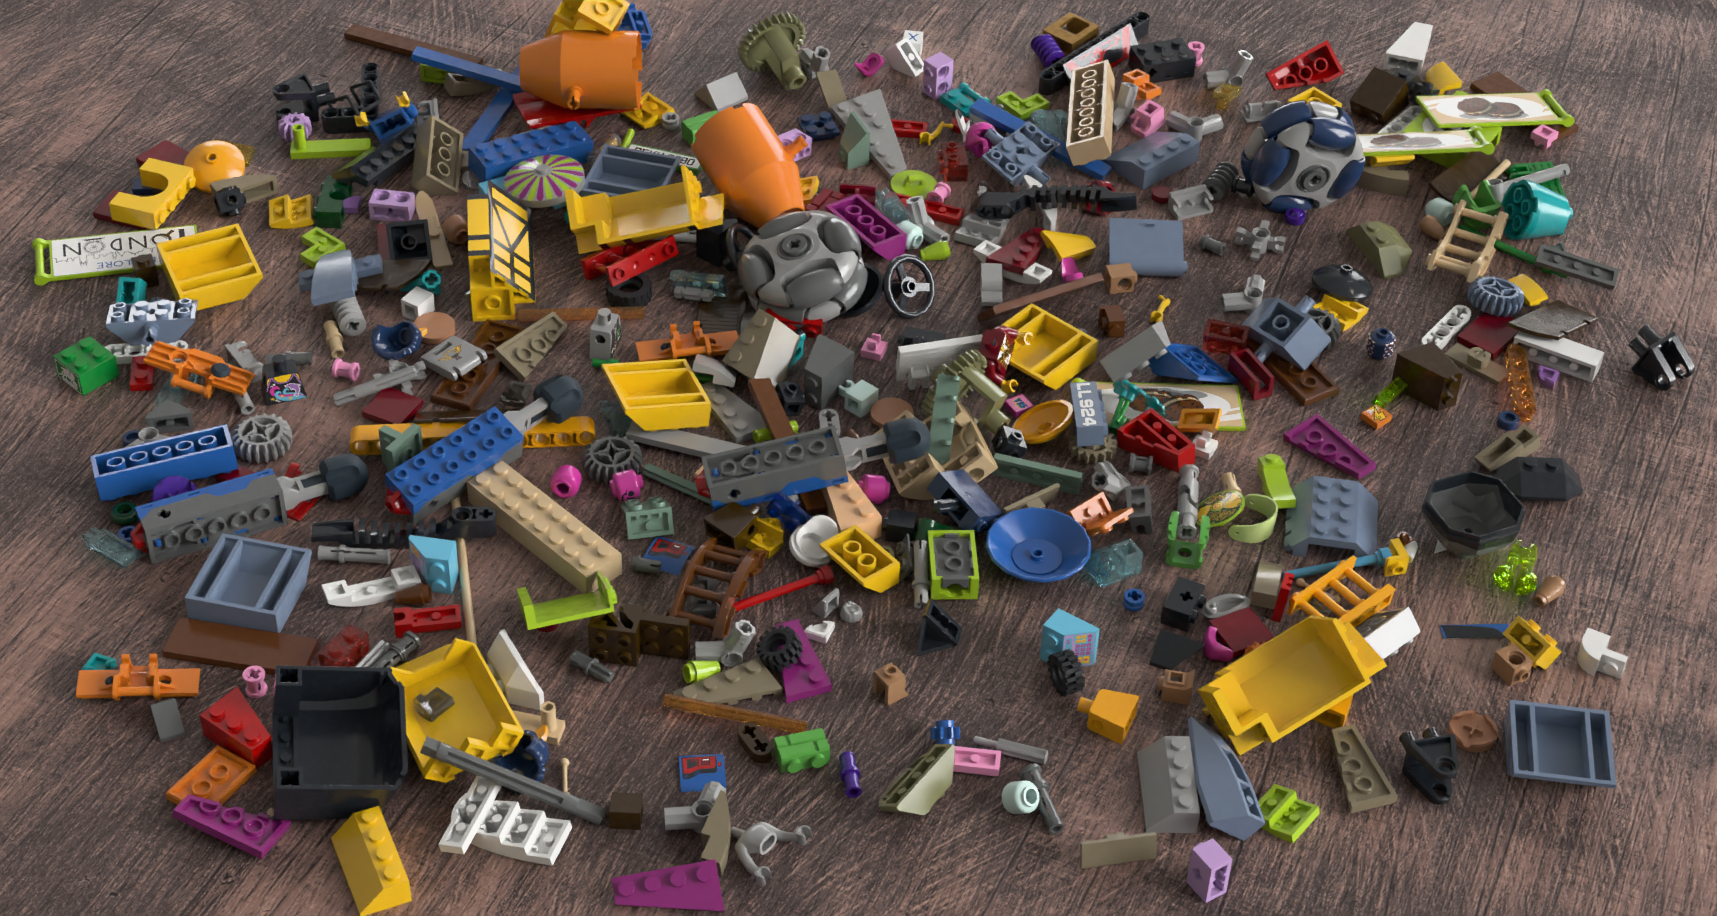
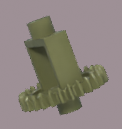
(774, 46)
(971, 369)

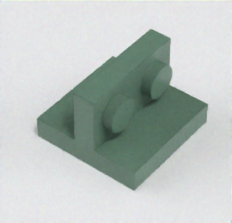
(398, 446)

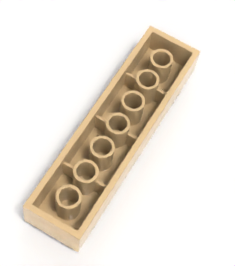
(1090, 113)
(545, 527)

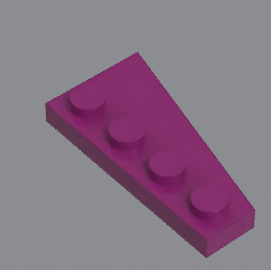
(1329, 445)
(807, 676)
(232, 825)
(678, 887)

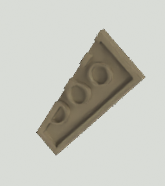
(530, 346)
(737, 683)

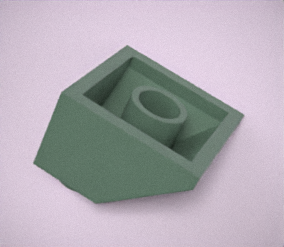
(854, 143)

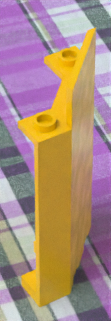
(476, 723)

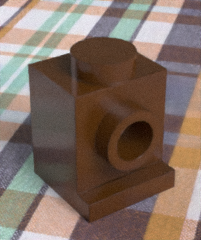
(1112, 320)

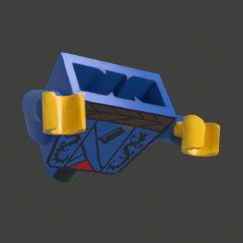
(390, 120)

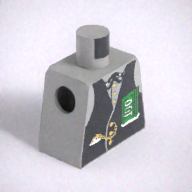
(606, 326)

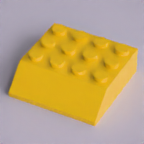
(210, 266)
(1055, 350)
(659, 394)

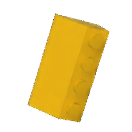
(371, 862)

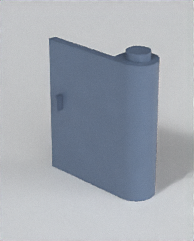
(1148, 246)

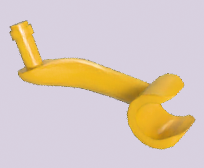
(927, 137)
(1158, 315)

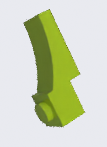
(1275, 481)

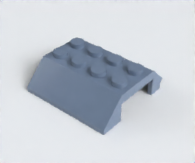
(1332, 515)

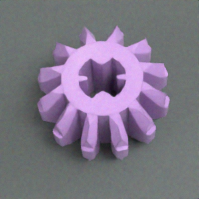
(286, 122)

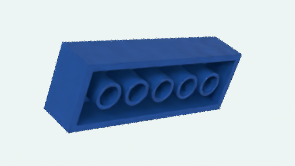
(497, 157)
(144, 465)

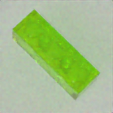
(1389, 393)

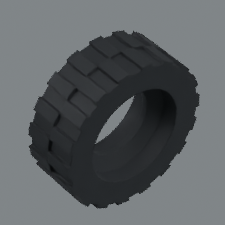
(635, 299)

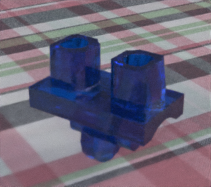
(787, 511)

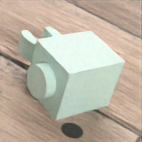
(859, 397)

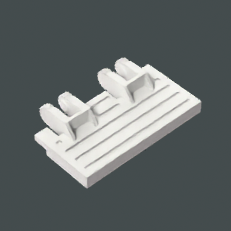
(924, 358)

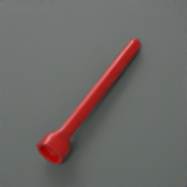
(822, 576)

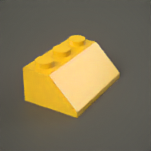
(863, 559)

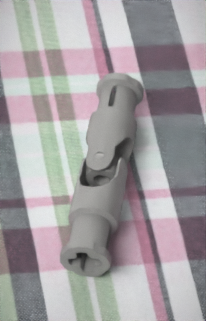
(1187, 501)

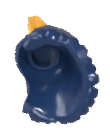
(397, 340)
(528, 756)

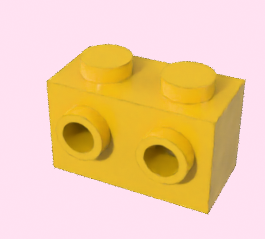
(1535, 645)

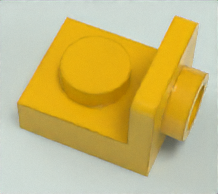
(1398, 562)

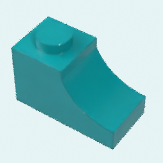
(131, 290)

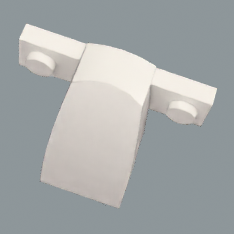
(503, 827)

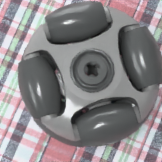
(803, 267)

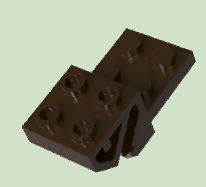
(635, 634)

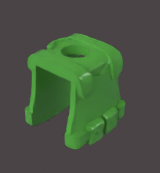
(1483, 202)
(1194, 549)

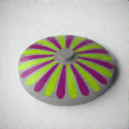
(542, 180)

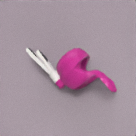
(973, 135)

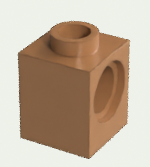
(1120, 278)
(1512, 664)

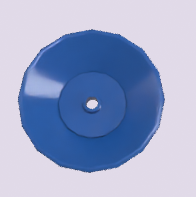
(1038, 544)

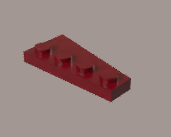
(1020, 252)

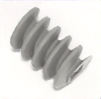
(349, 316)

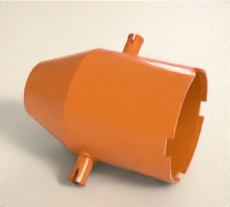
(584, 69)
(750, 164)

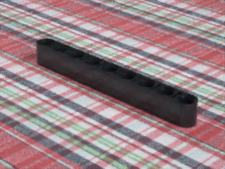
(1055, 78)

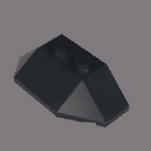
(1540, 479)

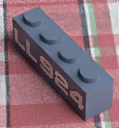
(1088, 414)

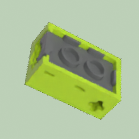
(952, 564)

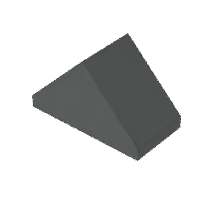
(170, 418)
(167, 719)

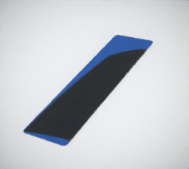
(1473, 631)

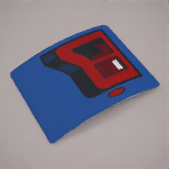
(670, 552)
(701, 769)

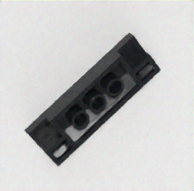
(381, 159)

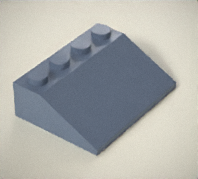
(1154, 157)

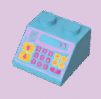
(435, 562)
(1068, 632)

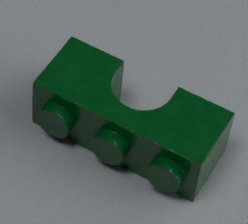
(330, 203)

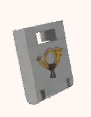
(453, 355)

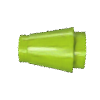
(935, 251)
(699, 670)

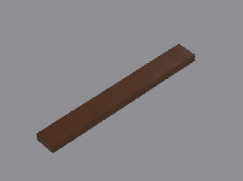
(399, 44)
(780, 427)

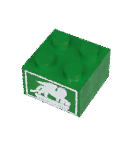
(86, 365)

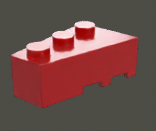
(1156, 437)
(237, 728)

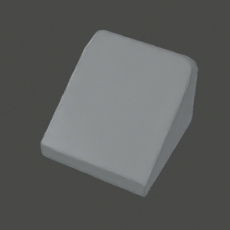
(827, 605)

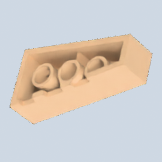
(851, 506)

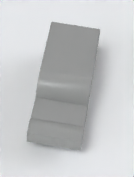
(991, 284)

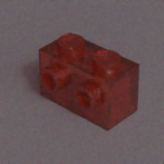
(953, 161)
(1225, 337)
(345, 648)

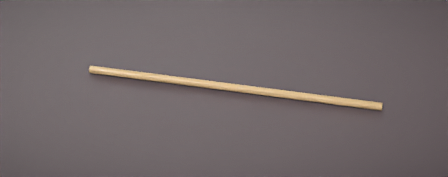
(465, 583)

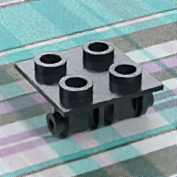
(916, 336)

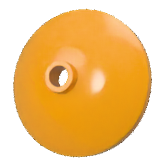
(227, 163)
(1045, 421)

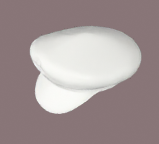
(806, 540)

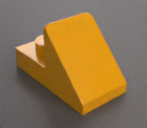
(1199, 419)

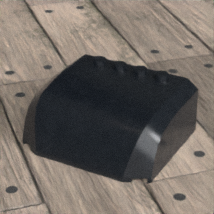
(336, 740)

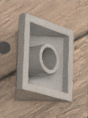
(723, 92)

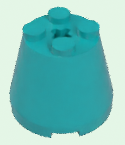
(1534, 211)

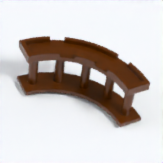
(748, 566)

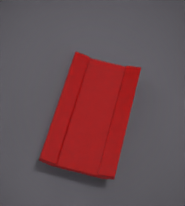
(542, 113)

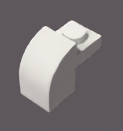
(1595, 656)

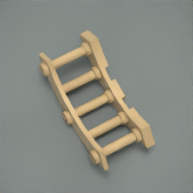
(1482, 259)

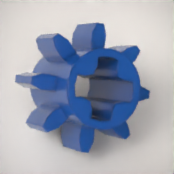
(945, 732)

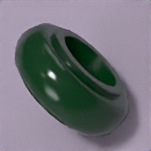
(123, 507)

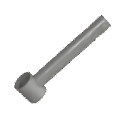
(1499, 187)

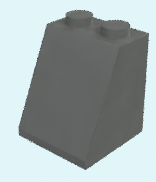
(825, 371)

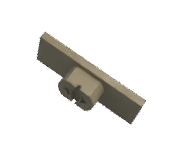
(831, 88)
(1477, 362)
(1035, 500)
(1118, 849)

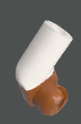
(1409, 544)

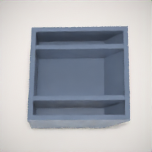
(627, 171)
(249, 583)
(1559, 744)

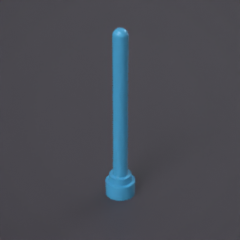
(1378, 558)

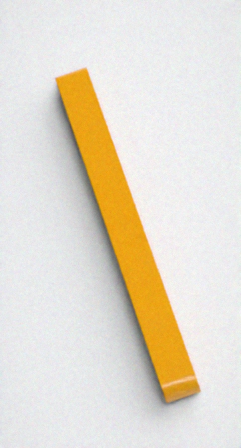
(572, 432)

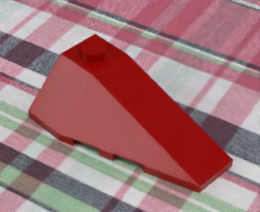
(1308, 68)

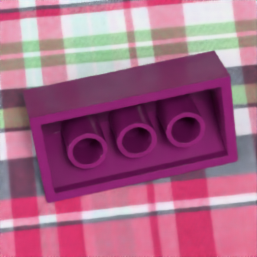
(870, 226)

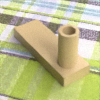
(548, 717)

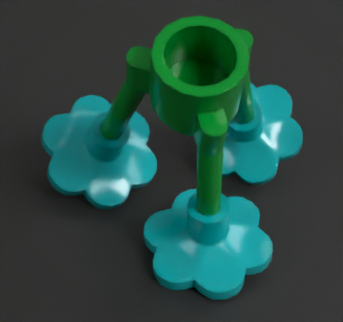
(1127, 393)

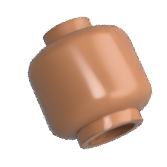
(456, 229)

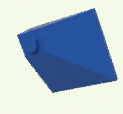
(1189, 363)

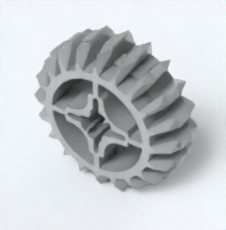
(261, 438)

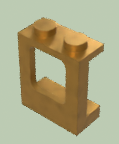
(1067, 41)

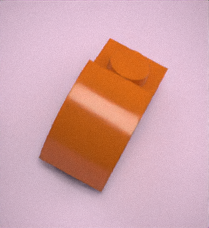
(1145, 88)

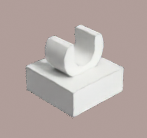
(1205, 445)

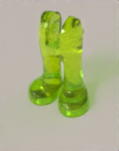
(1526, 580)

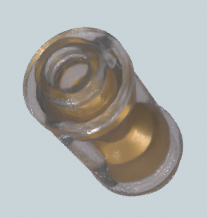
(609, 139)

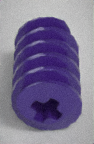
(1046, 49)

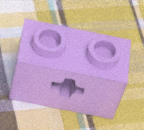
(1209, 870)

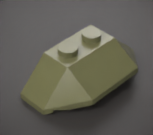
(1382, 247)
(921, 783)

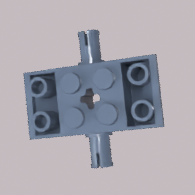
(1020, 153)
(151, 321)
(1287, 331)

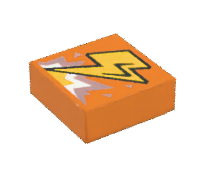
(1376, 416)

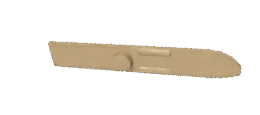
(426, 210)

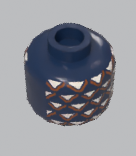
(1380, 343)

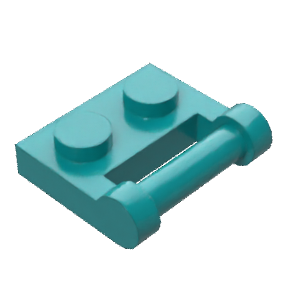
(956, 100)

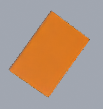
(213, 777)

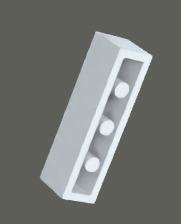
(1561, 355)

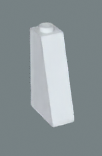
(1410, 49)

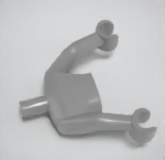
(761, 839)

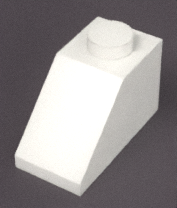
(904, 58)

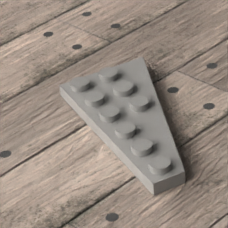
(883, 140)

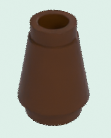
(414, 595)

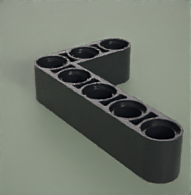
(342, 119)

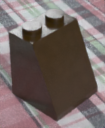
(1380, 96)
(1429, 375)

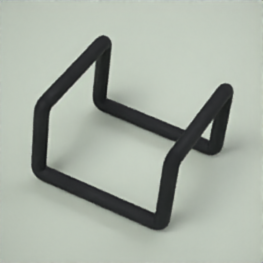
(352, 87)

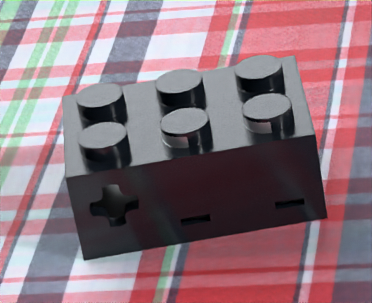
(1163, 60)

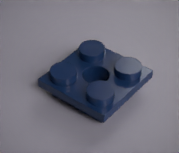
(818, 126)

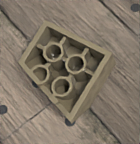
(763, 349)

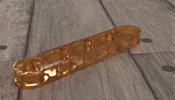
(1520, 389)

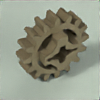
(1093, 453)

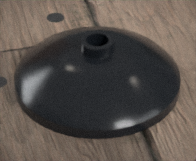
(1342, 282)
(871, 293)

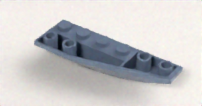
(1223, 784)

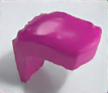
(870, 65)
(1069, 270)
(1213, 649)

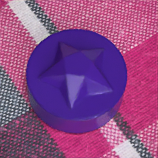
(1295, 216)

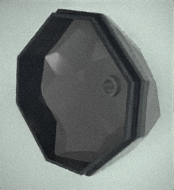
(1472, 513)

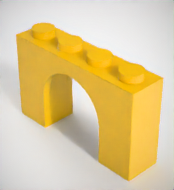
(153, 210)

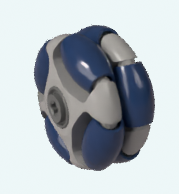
(1303, 156)

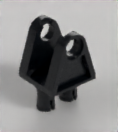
(306, 97)
(1660, 358)
(1430, 762)

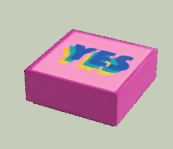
(1018, 405)

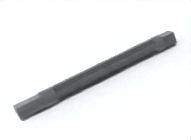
(512, 780)

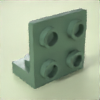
(648, 518)

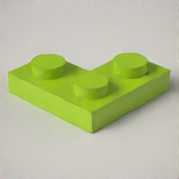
(1022, 107)
(320, 244)

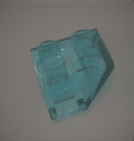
(1114, 562)

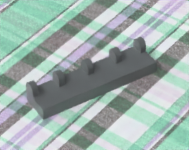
(1576, 266)

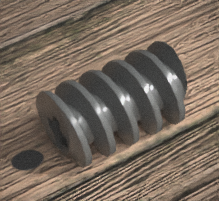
(1221, 180)

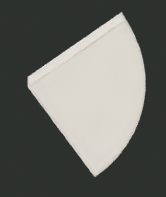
(820, 632)

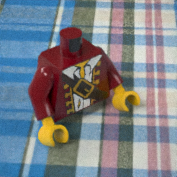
(997, 349)

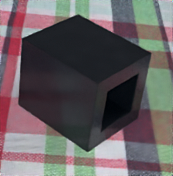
(899, 524)

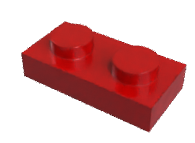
(141, 375)

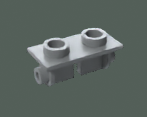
(1254, 112)

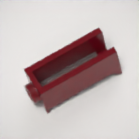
(1251, 373)

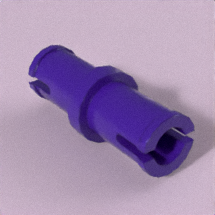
(850, 774)

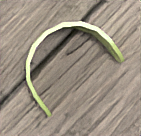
(1260, 531)

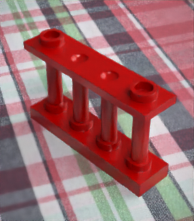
(628, 260)

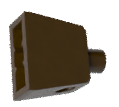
(733, 524)

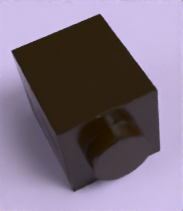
(145, 268)
(625, 811)

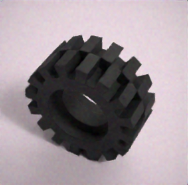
(775, 639)
(1066, 672)

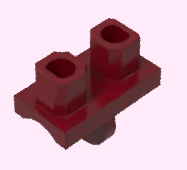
(864, 190)

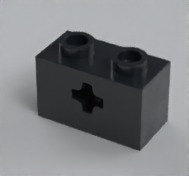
(1183, 604)

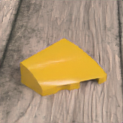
(1443, 77)
(1068, 245)

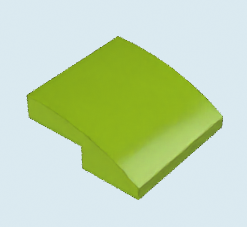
(1285, 814)

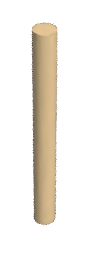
(1493, 175)

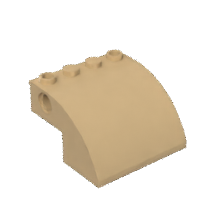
(967, 453)

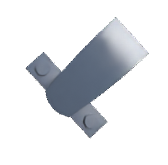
(338, 276)

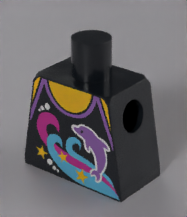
(281, 381)

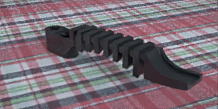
(1006, 204)
(463, 523)

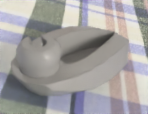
(1225, 605)

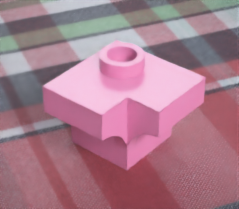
(1147, 119)

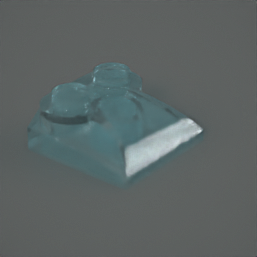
(1051, 121)

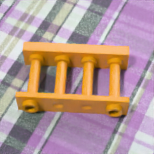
(1363, 608)

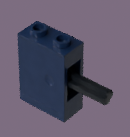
(963, 500)

